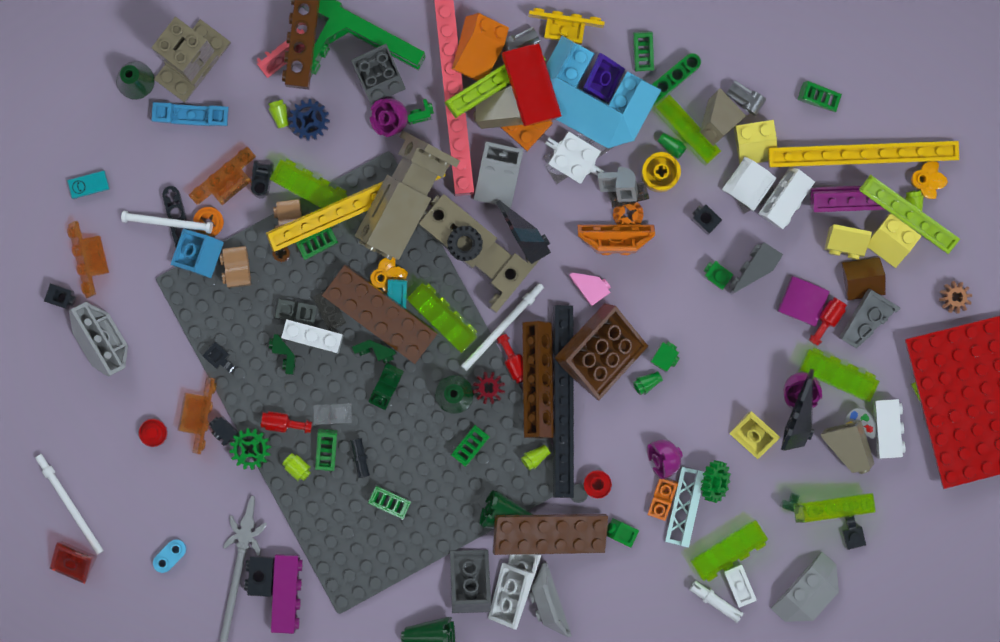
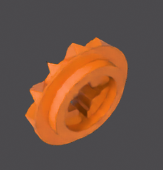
(207, 212)
(637, 216)

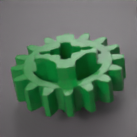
(243, 443)
(715, 481)

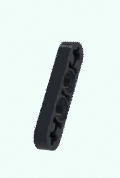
(167, 200)

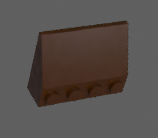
(601, 351)

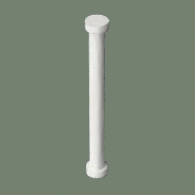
(167, 222)

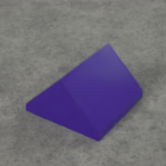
(603, 78)

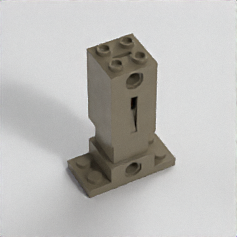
(187, 56)
(403, 197)
(491, 261)

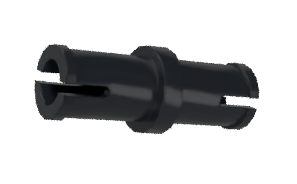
(360, 457)

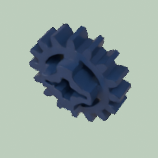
(297, 114)

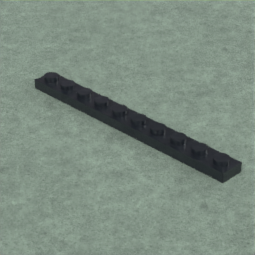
(562, 407)

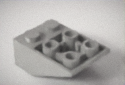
(498, 174)

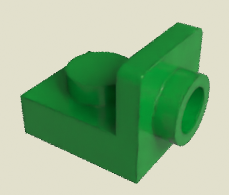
(418, 115)
(717, 274)
(621, 532)

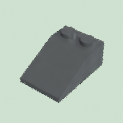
(470, 581)

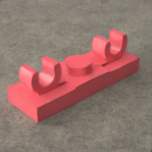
(275, 60)

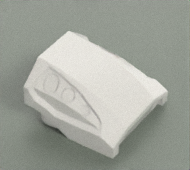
(749, 183)

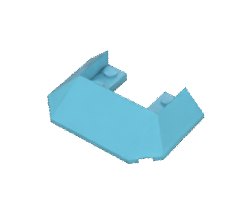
(586, 114)

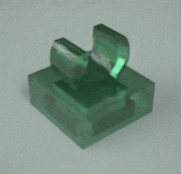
(788, 505)

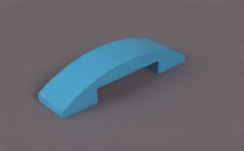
(190, 114)

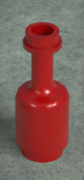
(830, 317)
(514, 362)
(280, 422)

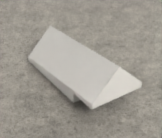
(513, 589)

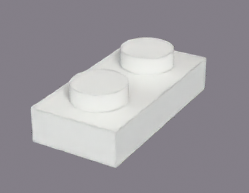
(740, 586)

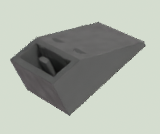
(378, 74)
(763, 262)

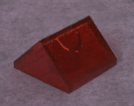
(72, 562)

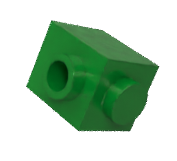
(665, 356)

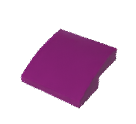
(803, 301)

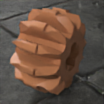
(955, 305)

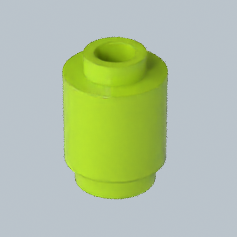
(296, 467)

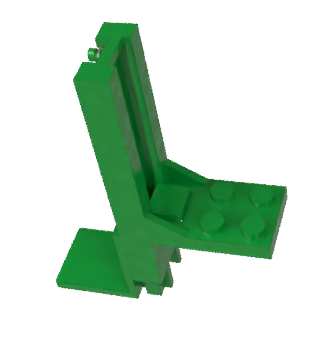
(344, 22)

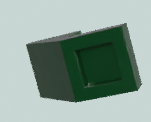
(278, 346)
(382, 352)
(386, 386)

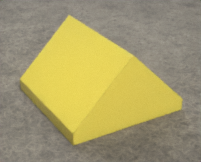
(754, 435)

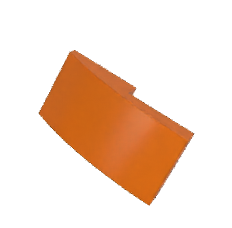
(662, 498)

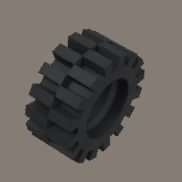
(464, 255)

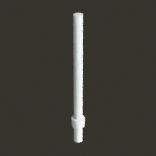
(527, 300)
(48, 472)

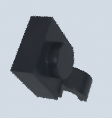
(218, 357)
(853, 535)

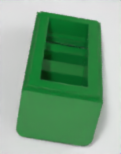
(646, 34)
(810, 99)
(329, 231)
(326, 433)
(460, 447)
(377, 490)

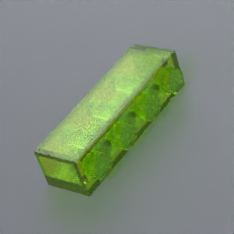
(686, 130)
(304, 185)
(442, 318)
(838, 375)
(834, 507)
(728, 550)

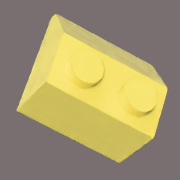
(754, 140)
(893, 240)
(847, 241)

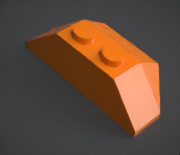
(616, 238)

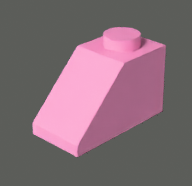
(591, 287)

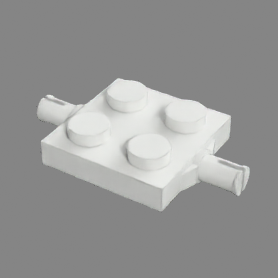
(574, 157)

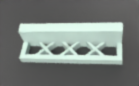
(692, 508)

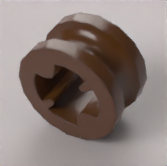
(285, 257)

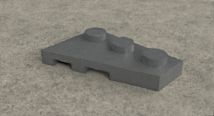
(868, 316)

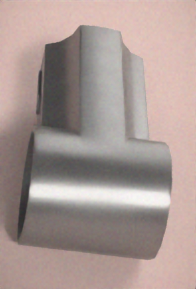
(522, 39)
(750, 100)

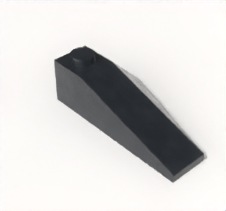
(526, 234)
(799, 424)

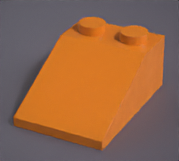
(479, 46)

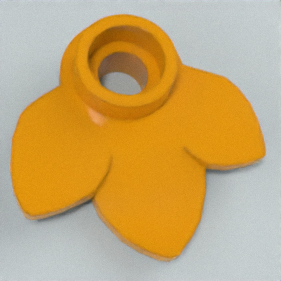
(931, 179)
(388, 271)

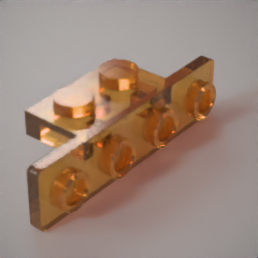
(225, 181)
(89, 258)
(195, 414)

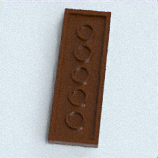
(380, 314)
(550, 534)

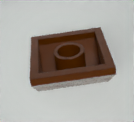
(864, 274)

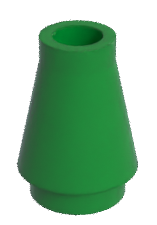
(672, 145)
(646, 383)

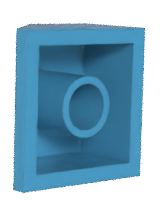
(197, 253)

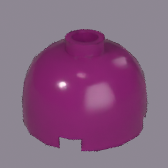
(388, 117)
(794, 385)
(665, 457)

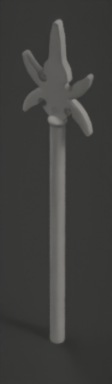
(244, 536)

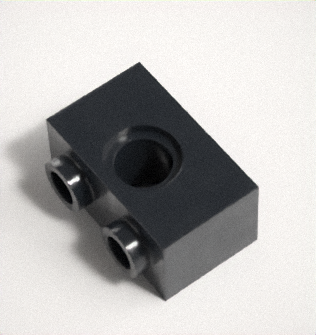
(266, 566)

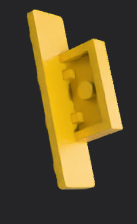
(568, 26)

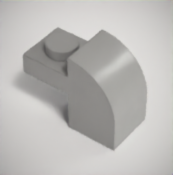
(622, 182)

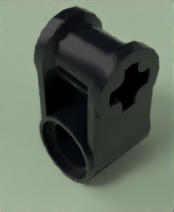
(261, 175)

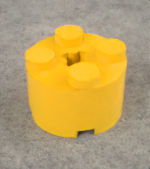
(668, 164)

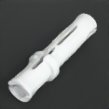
(714, 600)

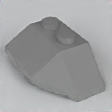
(99, 338)
(809, 592)
(548, 602)

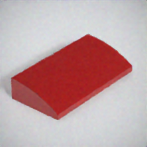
(531, 84)

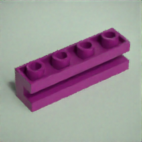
(841, 199)
(285, 594)

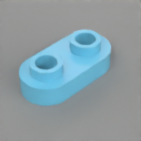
(169, 556)

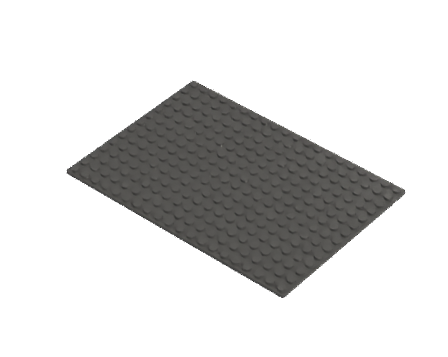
(408, 445)

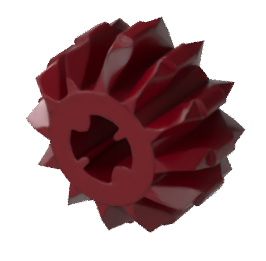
(481, 387)

